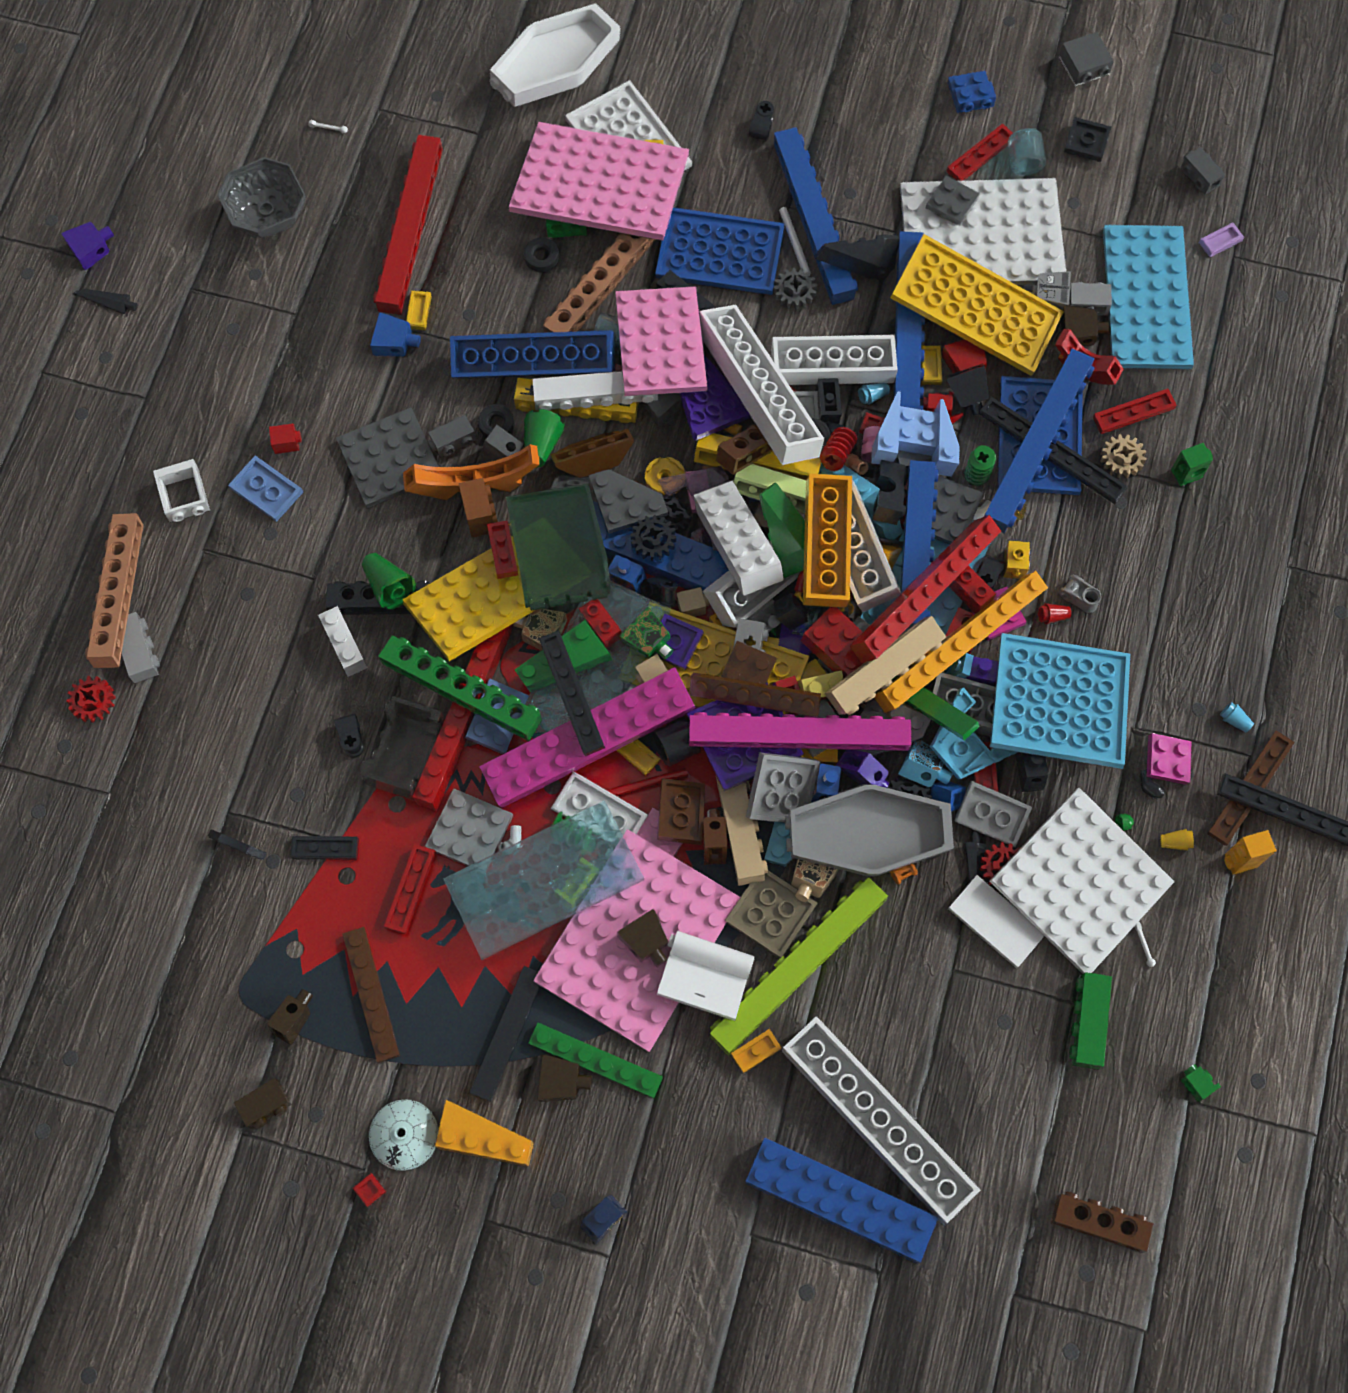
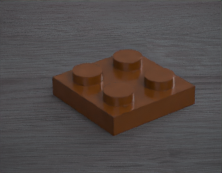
(749, 664)

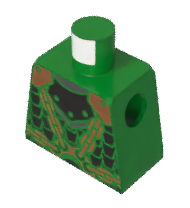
(647, 636)

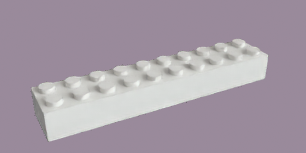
(760, 385)
(880, 1121)

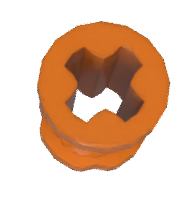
(902, 873)

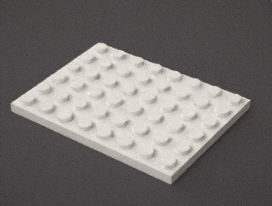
(1008, 230)

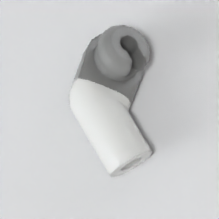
(515, 837)

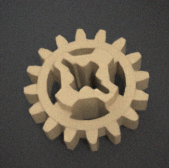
(1125, 454)

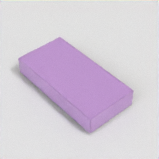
(1221, 239)

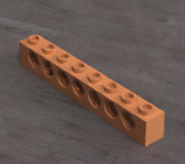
(598, 288)
(114, 591)

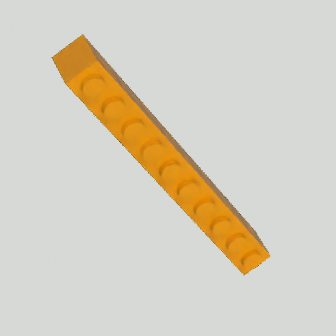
(961, 641)

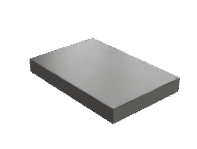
(992, 813)

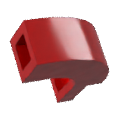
(1106, 369)

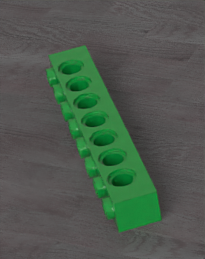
(524, 726)

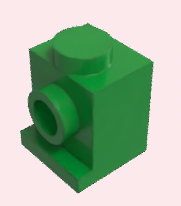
(1199, 1082)

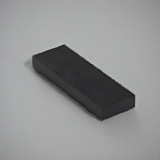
(324, 847)

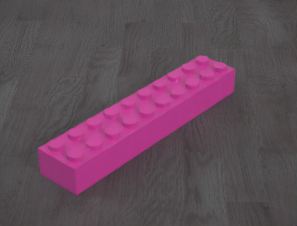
(559, 751)

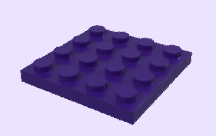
(738, 764)

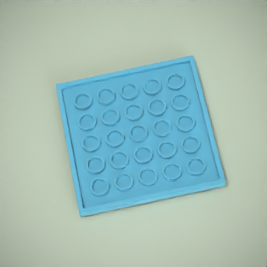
(1061, 701)

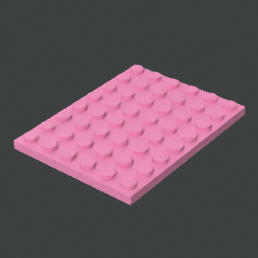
(599, 181)
(602, 975)

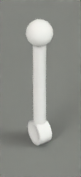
(313, 124)
(1150, 962)

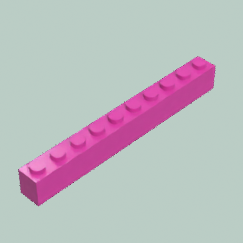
(799, 732)

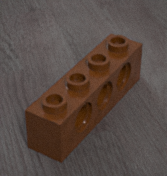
(742, 450)
(1140, 1228)

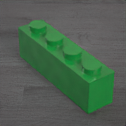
(1091, 1020)

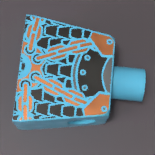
(924, 765)

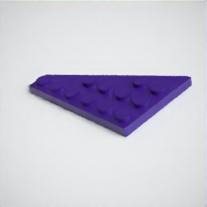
(715, 408)

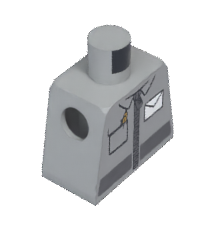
(1052, 288)

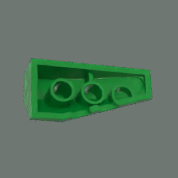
(785, 529)

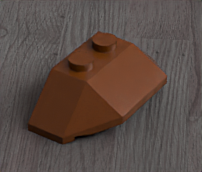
(593, 454)

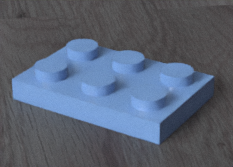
(265, 488)
(488, 733)

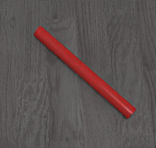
(648, 782)

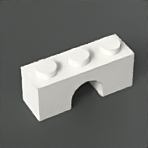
(342, 641)

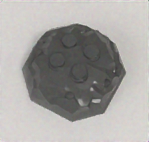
(262, 197)

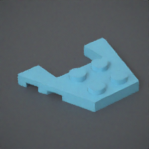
(969, 755)

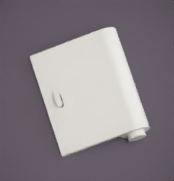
(705, 975)

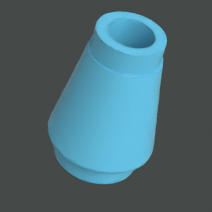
(873, 392)
(1236, 716)

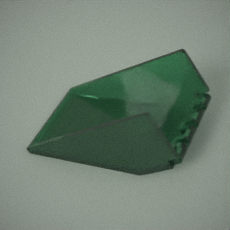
(558, 547)

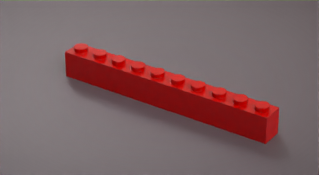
(409, 225)
(925, 589)
(451, 736)

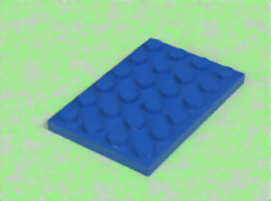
(721, 250)
(1026, 398)

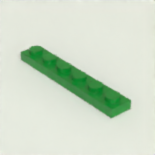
(596, 1060)

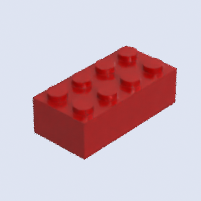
(830, 641)

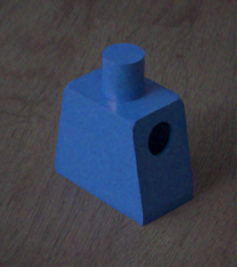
(392, 336)

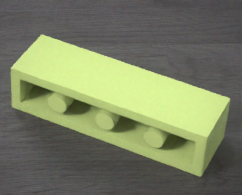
(755, 479)

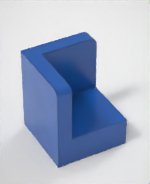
(950, 793)

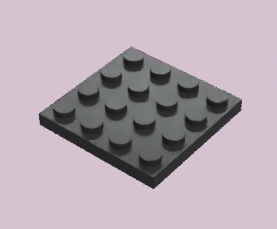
(381, 454)

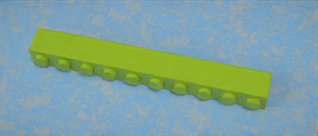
(799, 965)

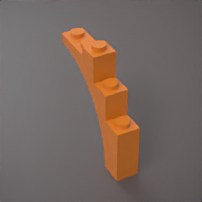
(444, 481)

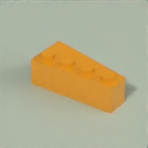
(476, 1136)

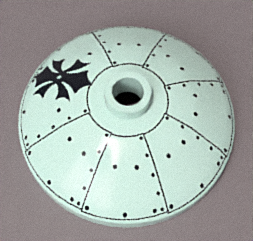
(416, 1144)

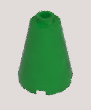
(543, 431)
(387, 581)

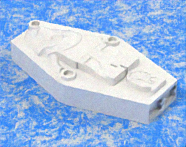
(554, 55)

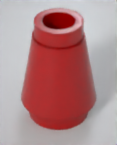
(1052, 613)

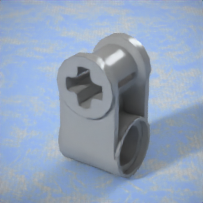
(1079, 593)

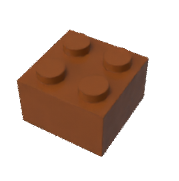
(478, 506)

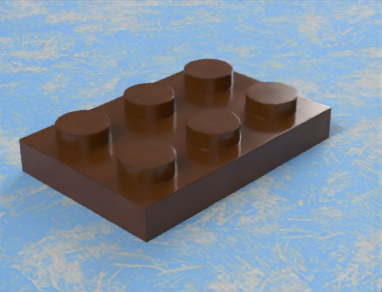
(681, 811)

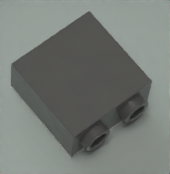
(1086, 58)

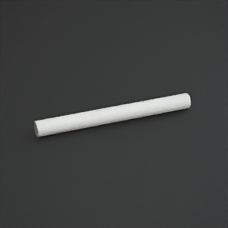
(794, 240)

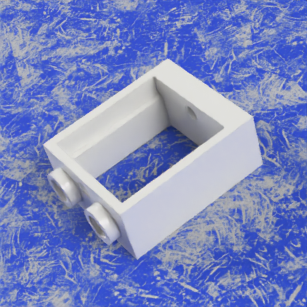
(175, 474)

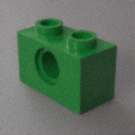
(1192, 464)

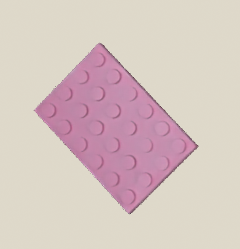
(660, 341)

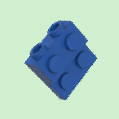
(971, 91)

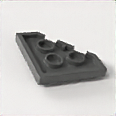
(625, 501)
(919, 722)

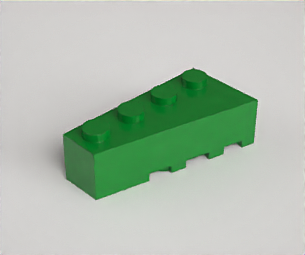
(584, 651)

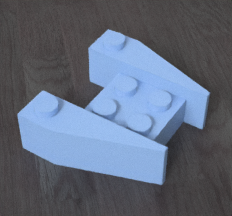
(918, 433)

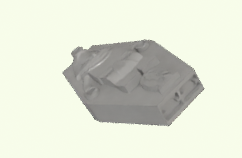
(869, 830)

